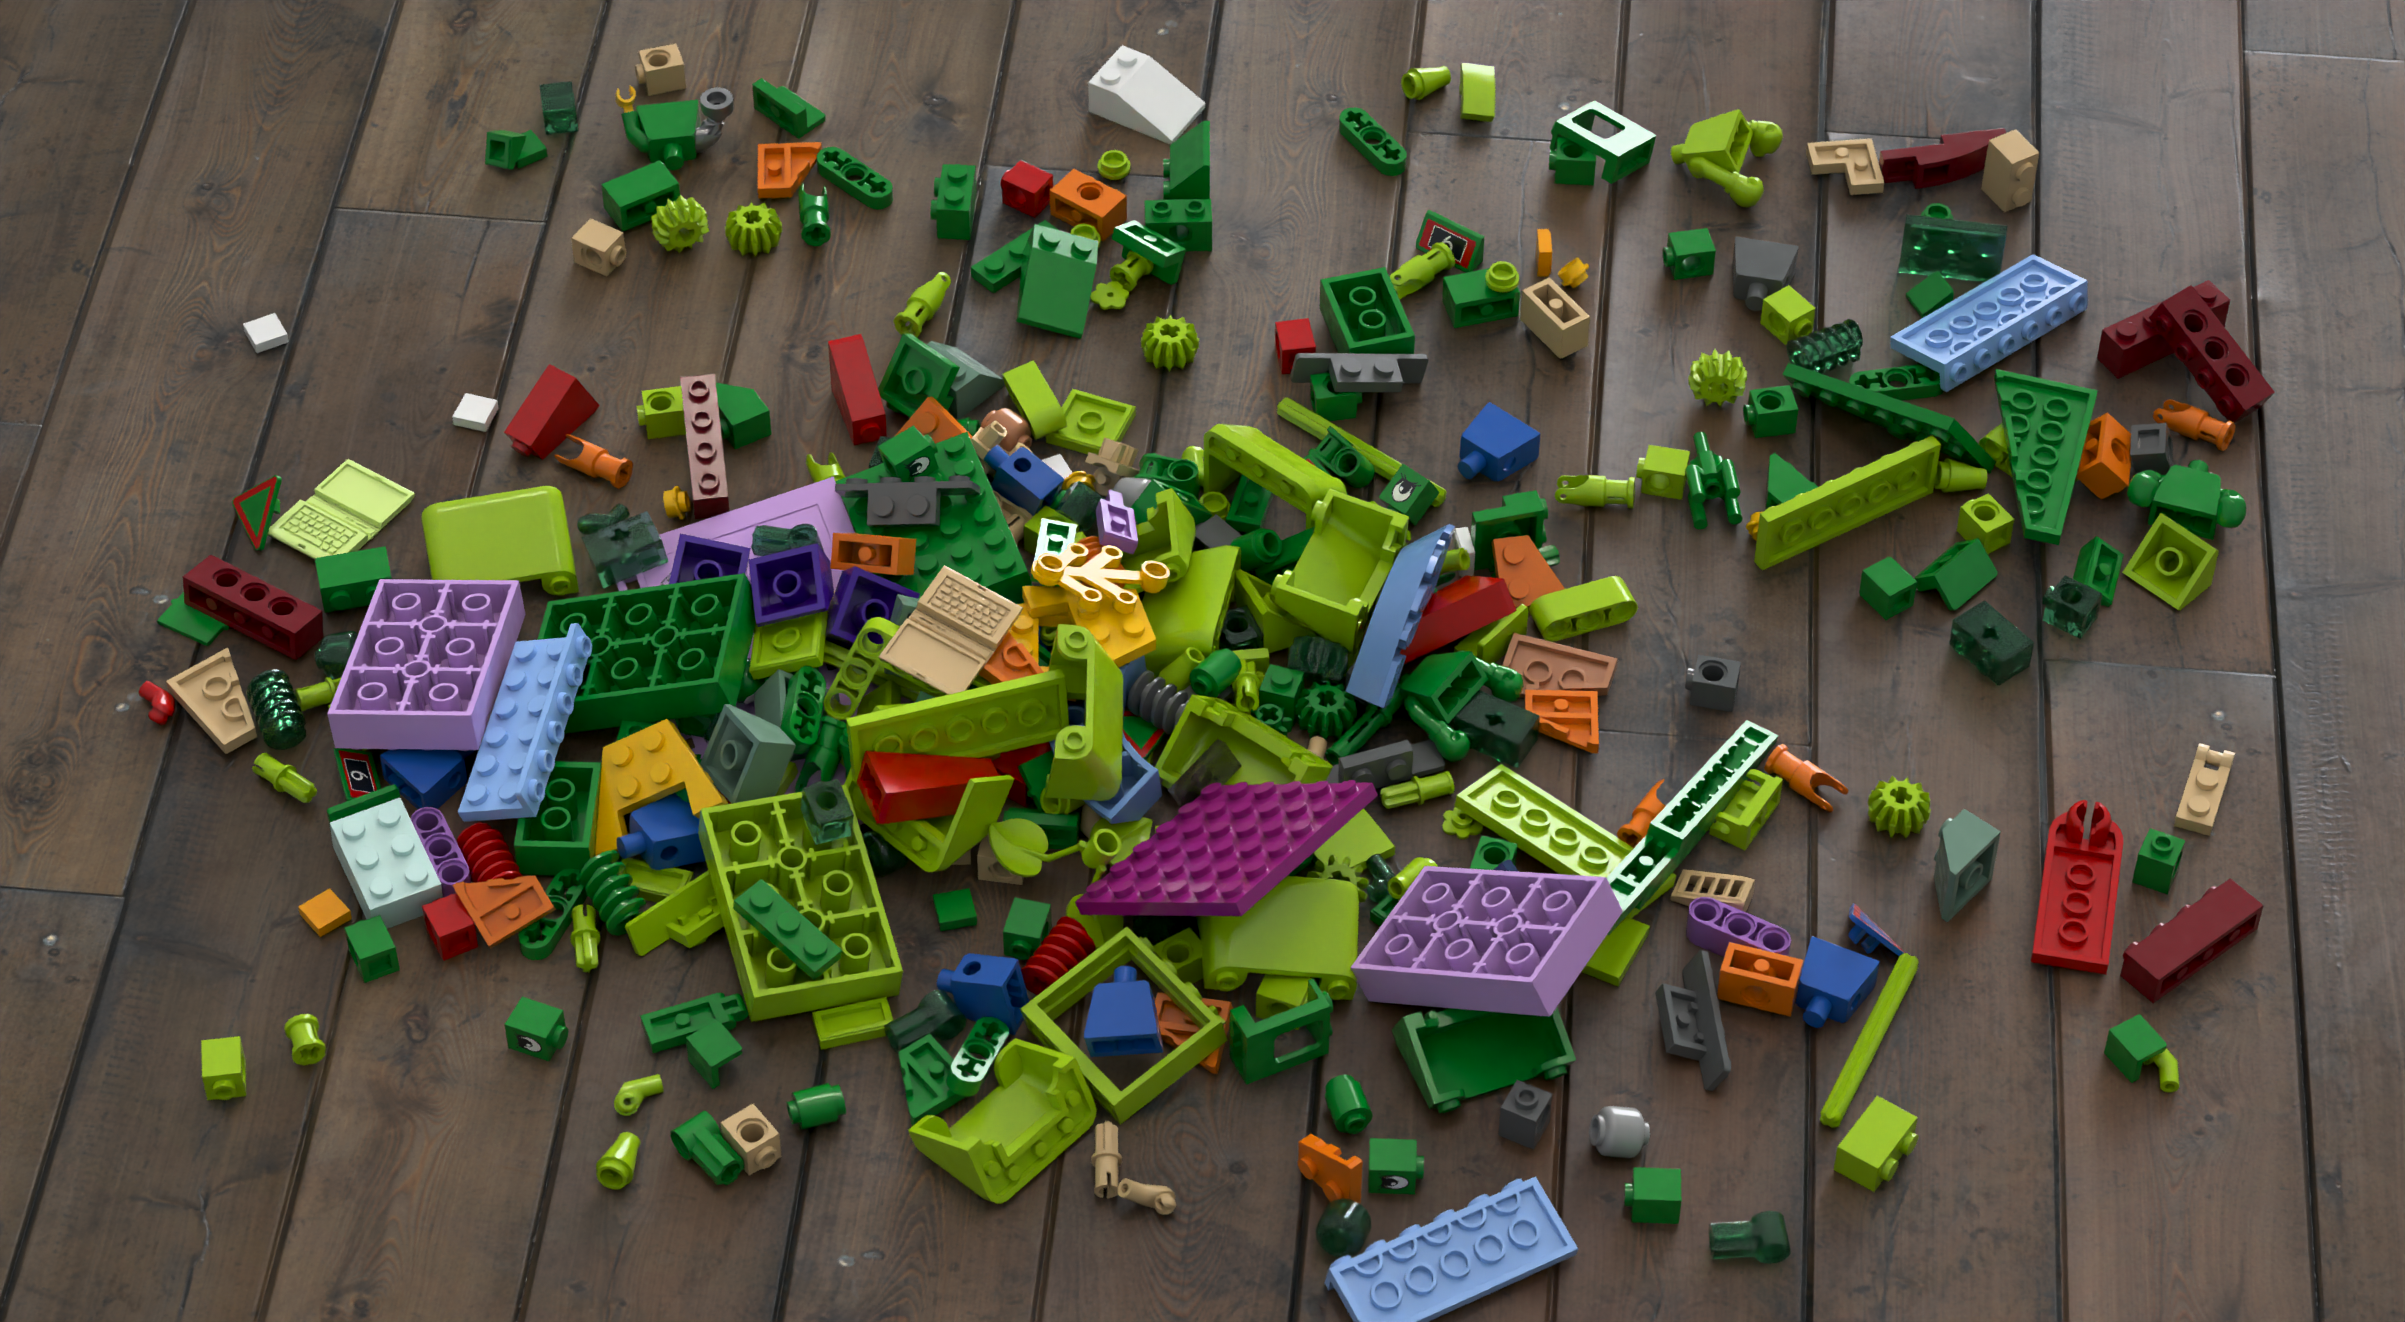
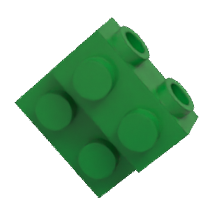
(915, 375)
(1518, 516)

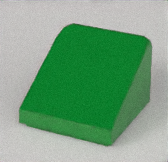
(503, 148)
(1930, 294)

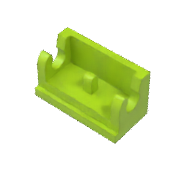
(1748, 810)

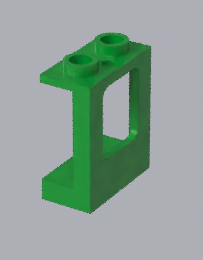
(1621, 152)
(1254, 1041)

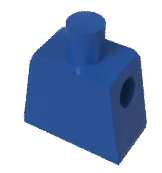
(1497, 445)
(1023, 478)
(425, 775)
(663, 834)
(1834, 982)
(987, 988)
(1123, 1017)

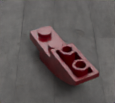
(1938, 164)

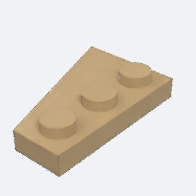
(215, 700)

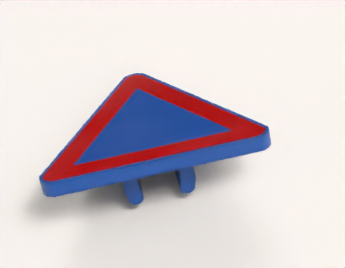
(1876, 934)

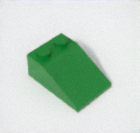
(1056, 280)

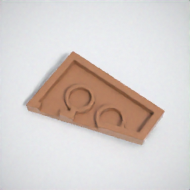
(1558, 666)

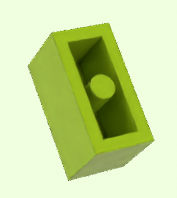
(1876, 1144)

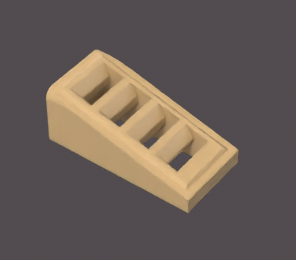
(1738, 887)

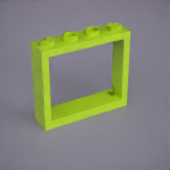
(1094, 970)

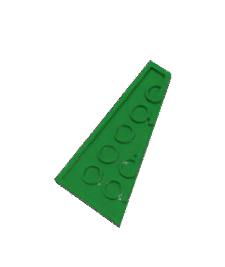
(1897, 416)
(2045, 442)

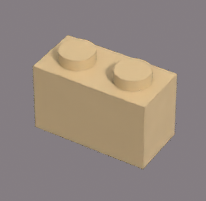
(2010, 170)
(1554, 318)

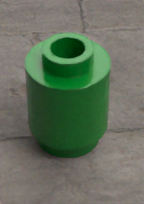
(1258, 548)
(1215, 673)
(1347, 1104)
(816, 1106)

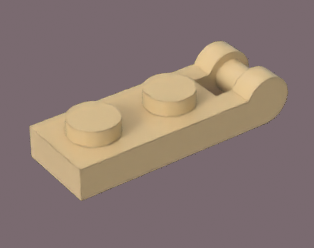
(2204, 790)

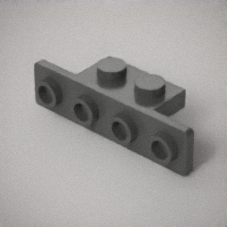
(1361, 371)
(905, 503)
(1389, 764)
(1694, 1022)

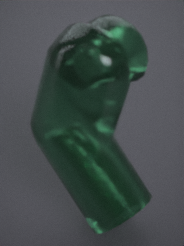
(593, 522)

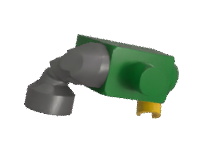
(674, 129)

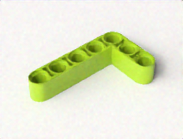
(868, 654)

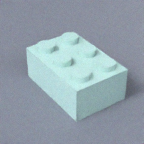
(386, 863)

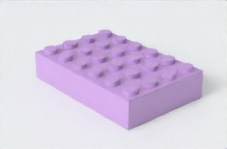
(427, 665)
(1487, 940)

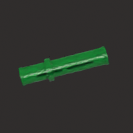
(1364, 728)

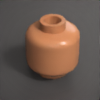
(1016, 426)

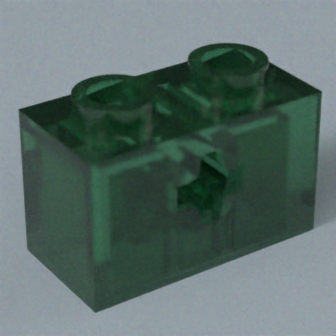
(625, 549)
(1991, 643)
(1498, 728)

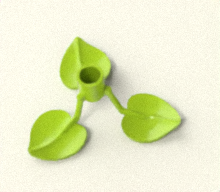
(1022, 845)

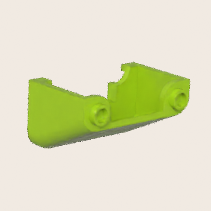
(502, 538)
(1163, 538)
(1342, 568)
(1192, 607)
(1258, 747)
(1087, 756)
(1292, 931)
(1016, 1127)

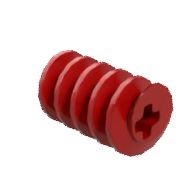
(487, 853)
(1059, 953)

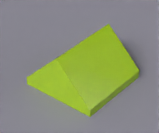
(2173, 563)
(1275, 622)

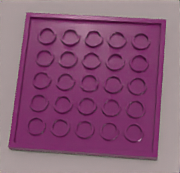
(1226, 849)

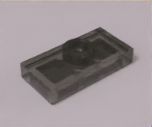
(1213, 766)

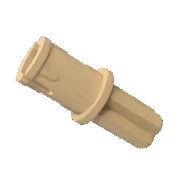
(1106, 1159)

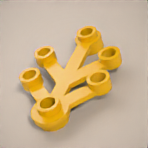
(1055, 570)

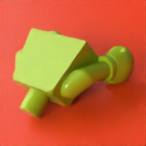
(1718, 148)

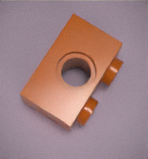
(1087, 201)
(2106, 457)
(873, 553)
(1759, 979)

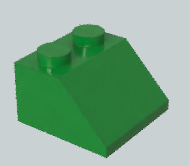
(1189, 165)

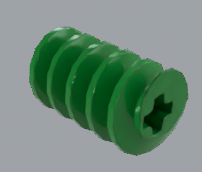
(611, 891)

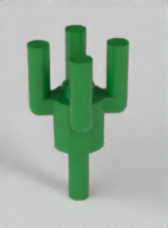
(1711, 478)

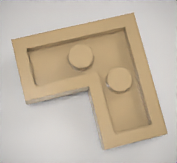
(1852, 157)

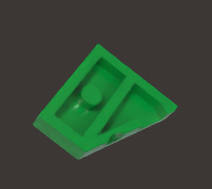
(924, 1076)

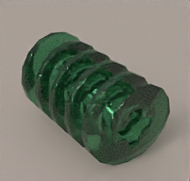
(1827, 347)
(276, 709)

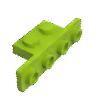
(683, 916)

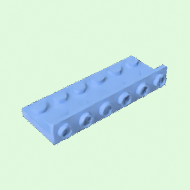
(1993, 320)
(526, 728)
(1454, 1257)

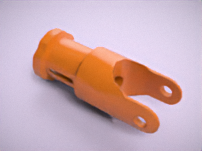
(2195, 423)
(598, 463)
(1802, 775)
(1642, 816)

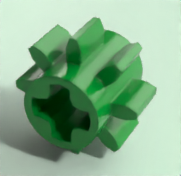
(1273, 717)

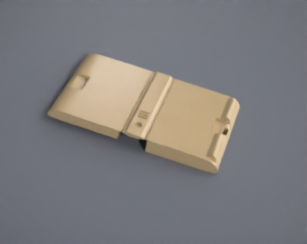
(951, 632)

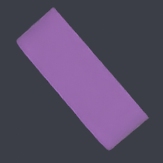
(441, 848)
(1715, 924)

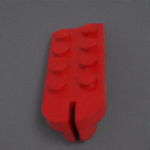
(2078, 891)

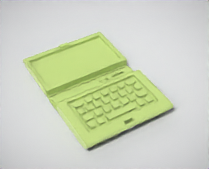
(342, 513)

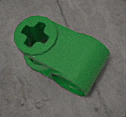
(1339, 456)
(1171, 471)

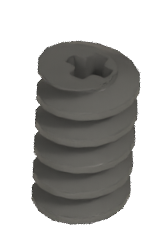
(1156, 701)

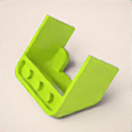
(1247, 451)
(940, 840)

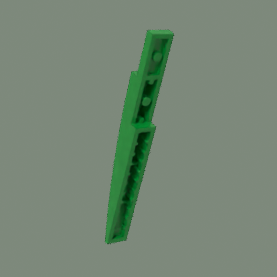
(1688, 818)

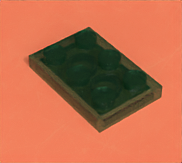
(1952, 247)

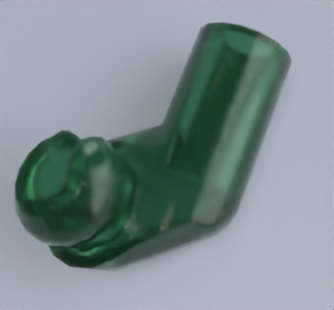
(1382, 874)

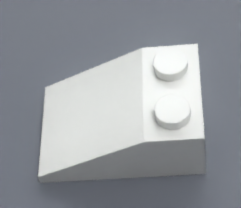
(1143, 96)

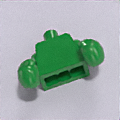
(2189, 498)
(1444, 686)

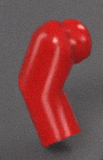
(161, 700)

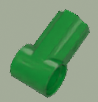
(703, 1141)

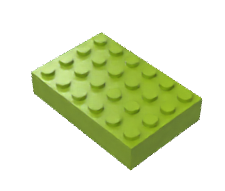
(824, 882)

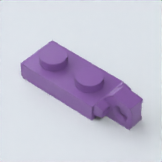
(1116, 523)

